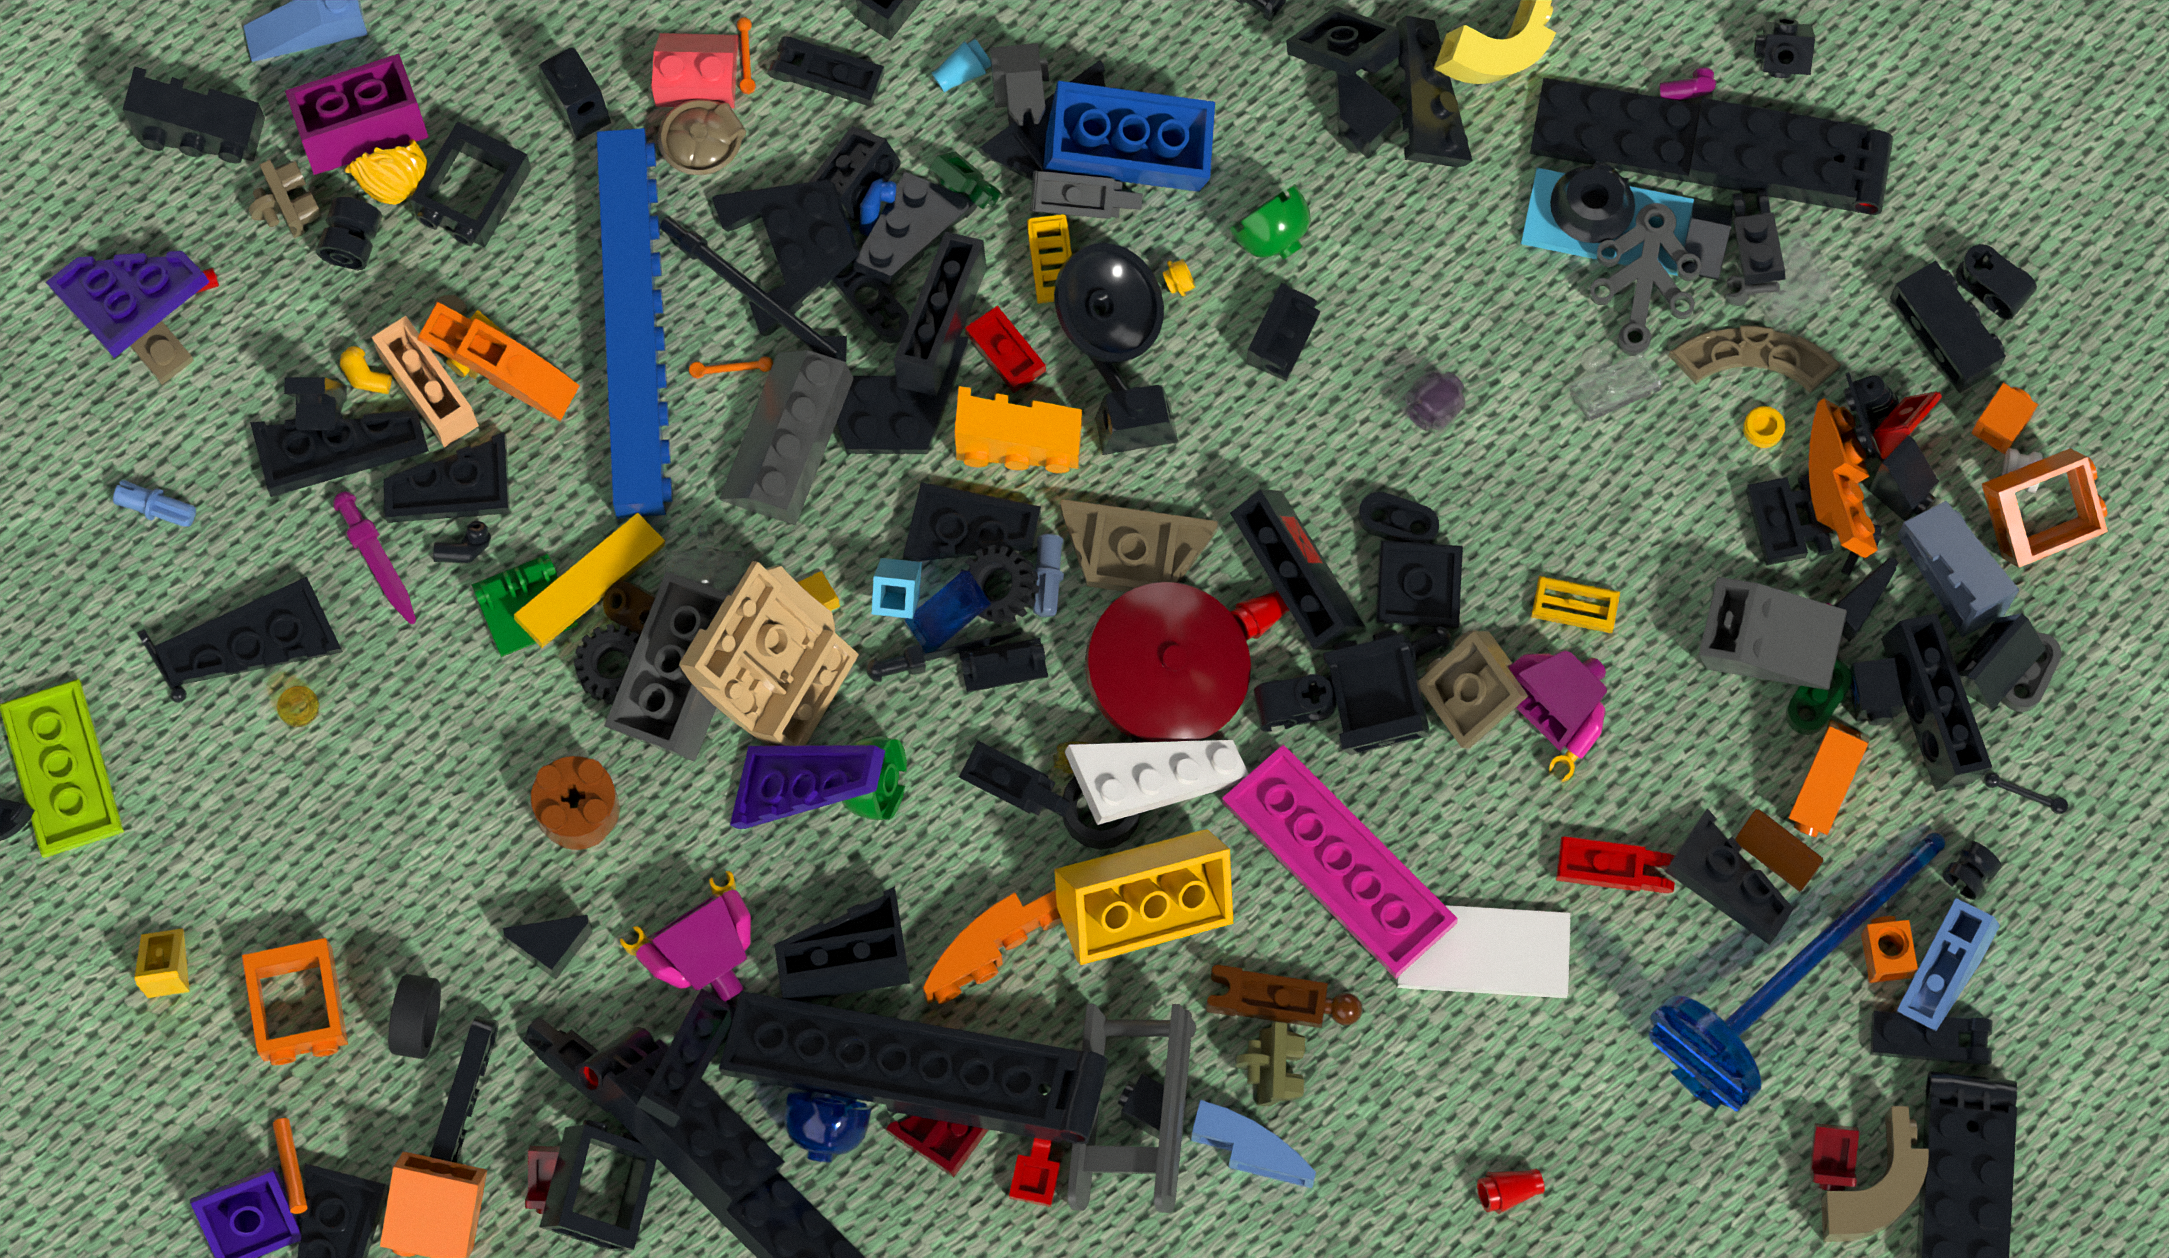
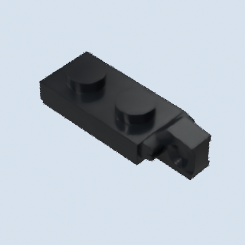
(1012, 781)
(560, 1051)

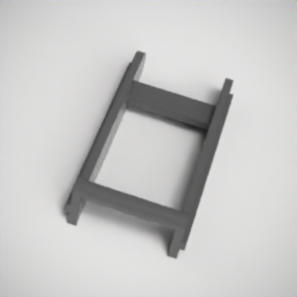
(1138, 1160)

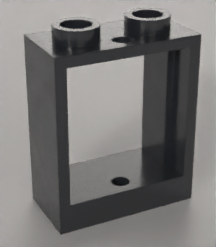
(488, 151)
(566, 1180)

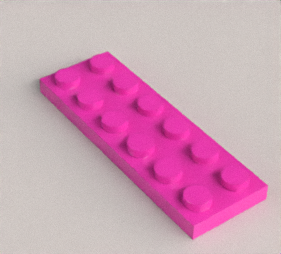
(1339, 861)

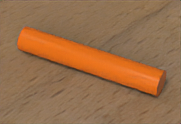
(289, 1166)

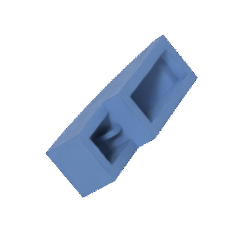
(1252, 1145)

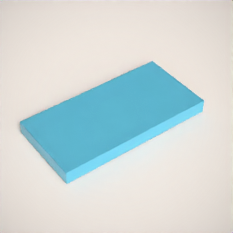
(1544, 233)

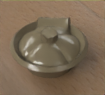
(700, 136)

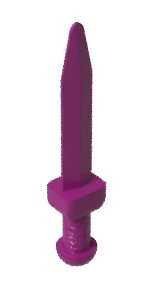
(364, 535)

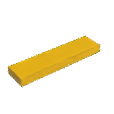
(589, 580)

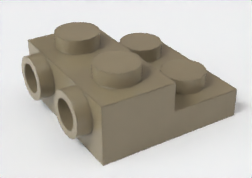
(1472, 687)

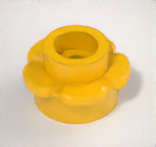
(1178, 277)

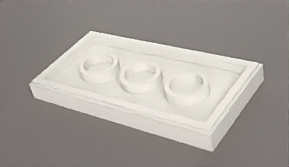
(1497, 954)

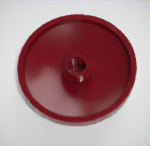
(1167, 663)

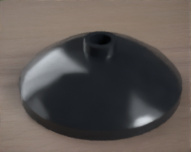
(1126, 300)

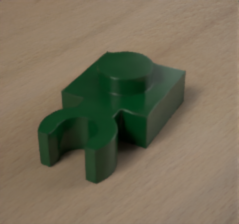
(961, 176)

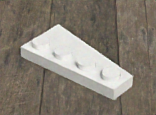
(1149, 775)

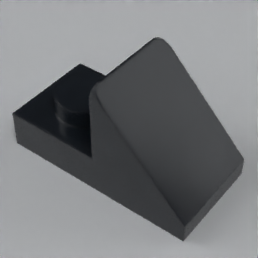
(317, 401)

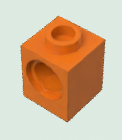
(2005, 418)
(1885, 967)

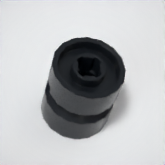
(349, 232)

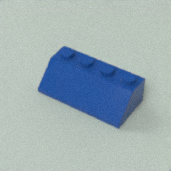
(1130, 136)

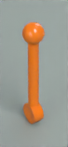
(747, 85)
(698, 370)

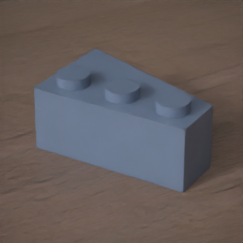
(1957, 568)

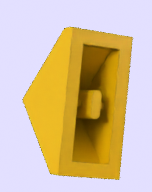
(162, 964)

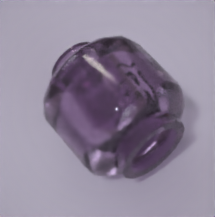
(1435, 400)

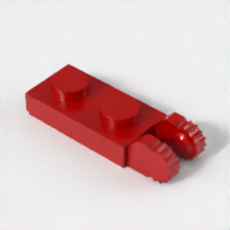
(1611, 865)

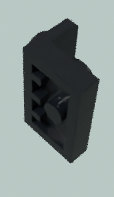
(855, 165)

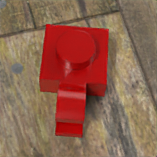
(1035, 1176)

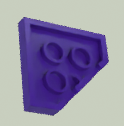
(126, 295)

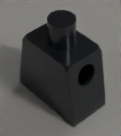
(570, 86)
(1135, 420)

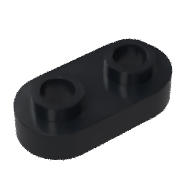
(1399, 517)

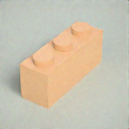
(425, 381)

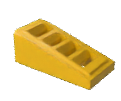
(1043, 227)

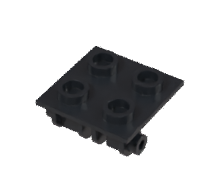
(1871, 401)

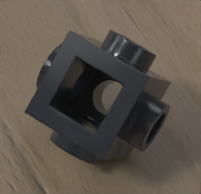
(1785, 48)

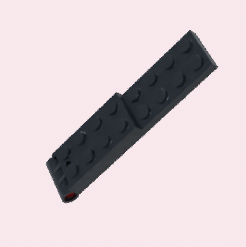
(1716, 145)
(917, 1067)
(713, 1155)
(1968, 1173)

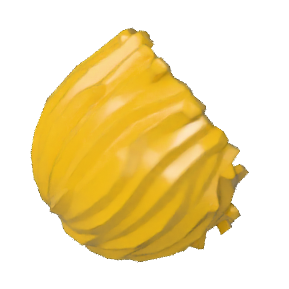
(390, 173)

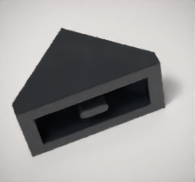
(1708, 237)
(551, 942)

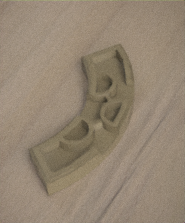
(1755, 348)

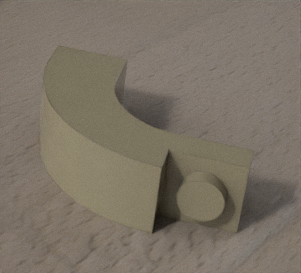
(1870, 1211)

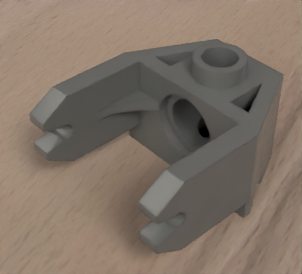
(1019, 81)

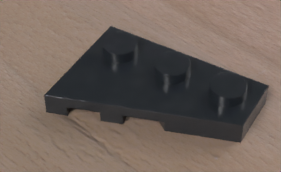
(1721, 876)

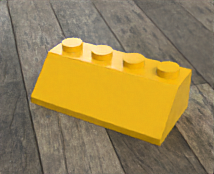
(1145, 895)

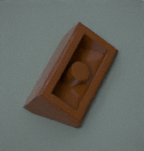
(1779, 850)

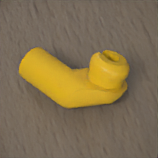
(359, 375)

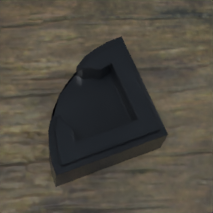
(13, 817)

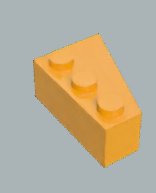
(1016, 433)

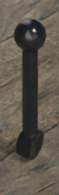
(177, 693)
(2058, 805)

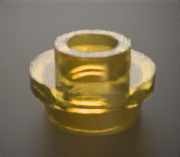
(295, 694)

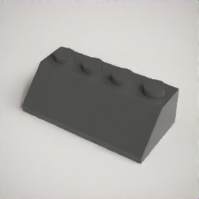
(788, 435)
(655, 695)

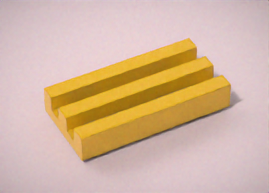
(1570, 618)

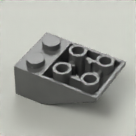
(1771, 634)

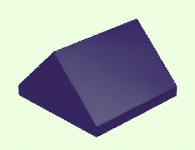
(247, 1216)

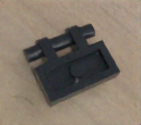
(1778, 523)

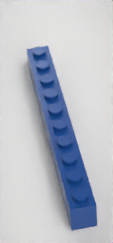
(631, 324)

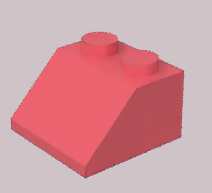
(694, 68)

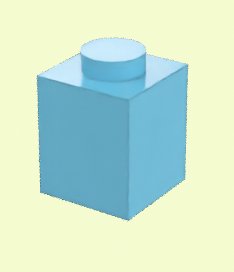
(896, 588)

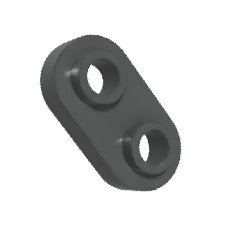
(2036, 678)

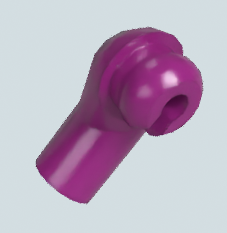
(1700, 85)

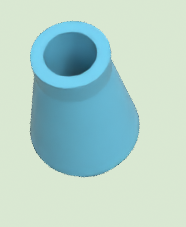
(963, 65)

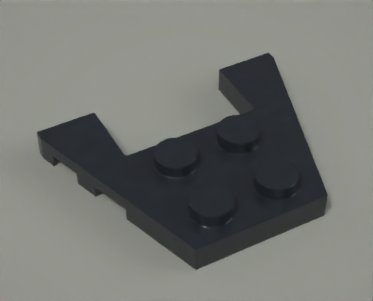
(806, 234)
(890, 418)

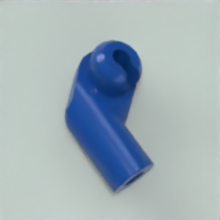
(870, 206)

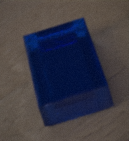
(948, 612)

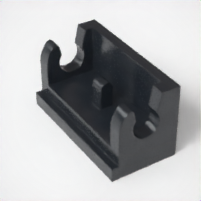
(1283, 332)

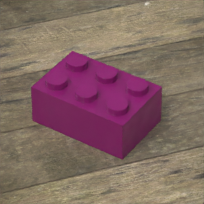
(356, 113)

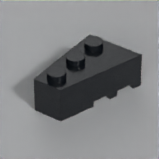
(191, 120)
(846, 954)

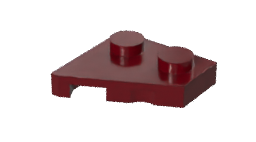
(937, 1141)

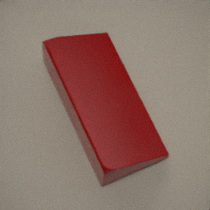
(1903, 421)

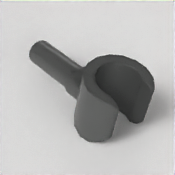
(1742, 296)

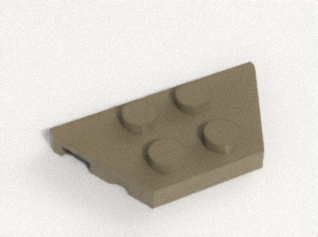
(1132, 546)

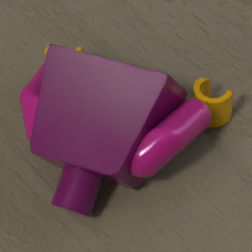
(1563, 701)
(700, 944)

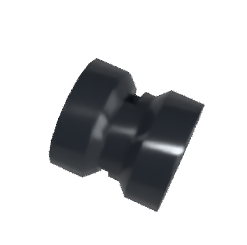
(1973, 868)

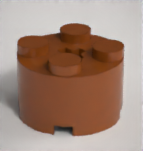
(596, 811)

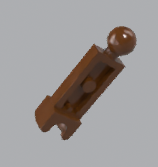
(1280, 998)

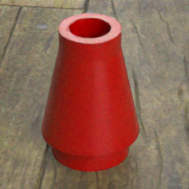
(1259, 614)
(1508, 1188)

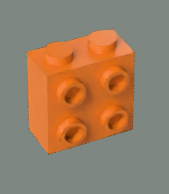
(432, 1207)

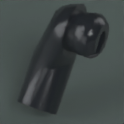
(467, 549)

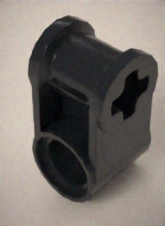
(1998, 283)
(1290, 702)

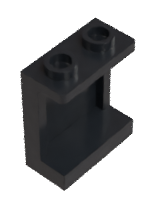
(1377, 692)

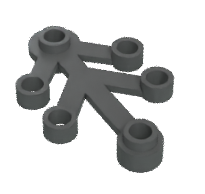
(1646, 271)

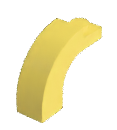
(1483, 60)

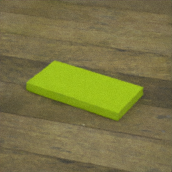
(61, 768)

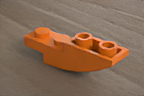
(500, 360)
(1834, 476)
(976, 949)

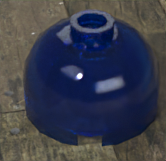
(825, 1124)

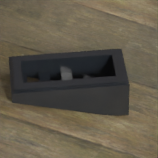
(1864, 597)

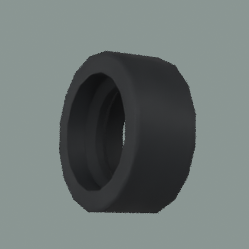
(1090, 837)
(414, 1016)

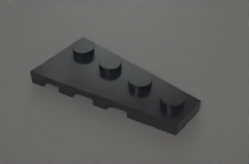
(309, 457)
(258, 635)

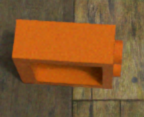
(2007, 519)
(288, 960)

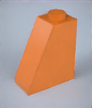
(1828, 779)

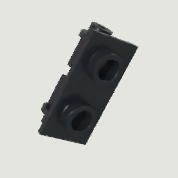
(1003, 665)

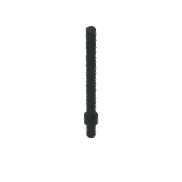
(697, 248)

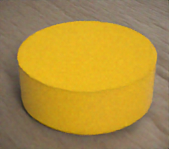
(1764, 426)

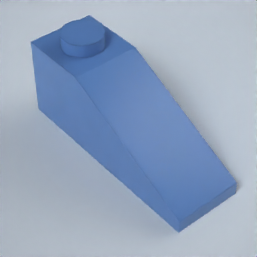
(304, 26)
(1949, 964)

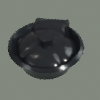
(1592, 203)

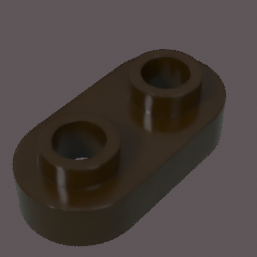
(634, 608)

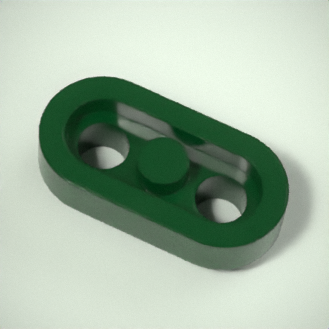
(1819, 701)

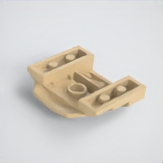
(770, 658)

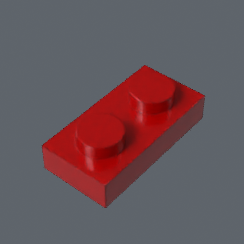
(1005, 349)

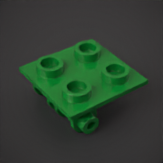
(509, 592)

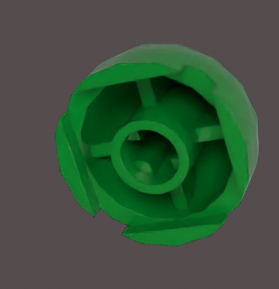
(1275, 226)
(888, 796)

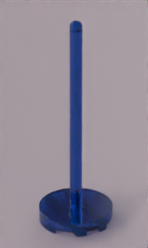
(1709, 1050)

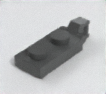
(1080, 195)

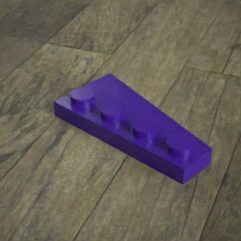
(802, 778)

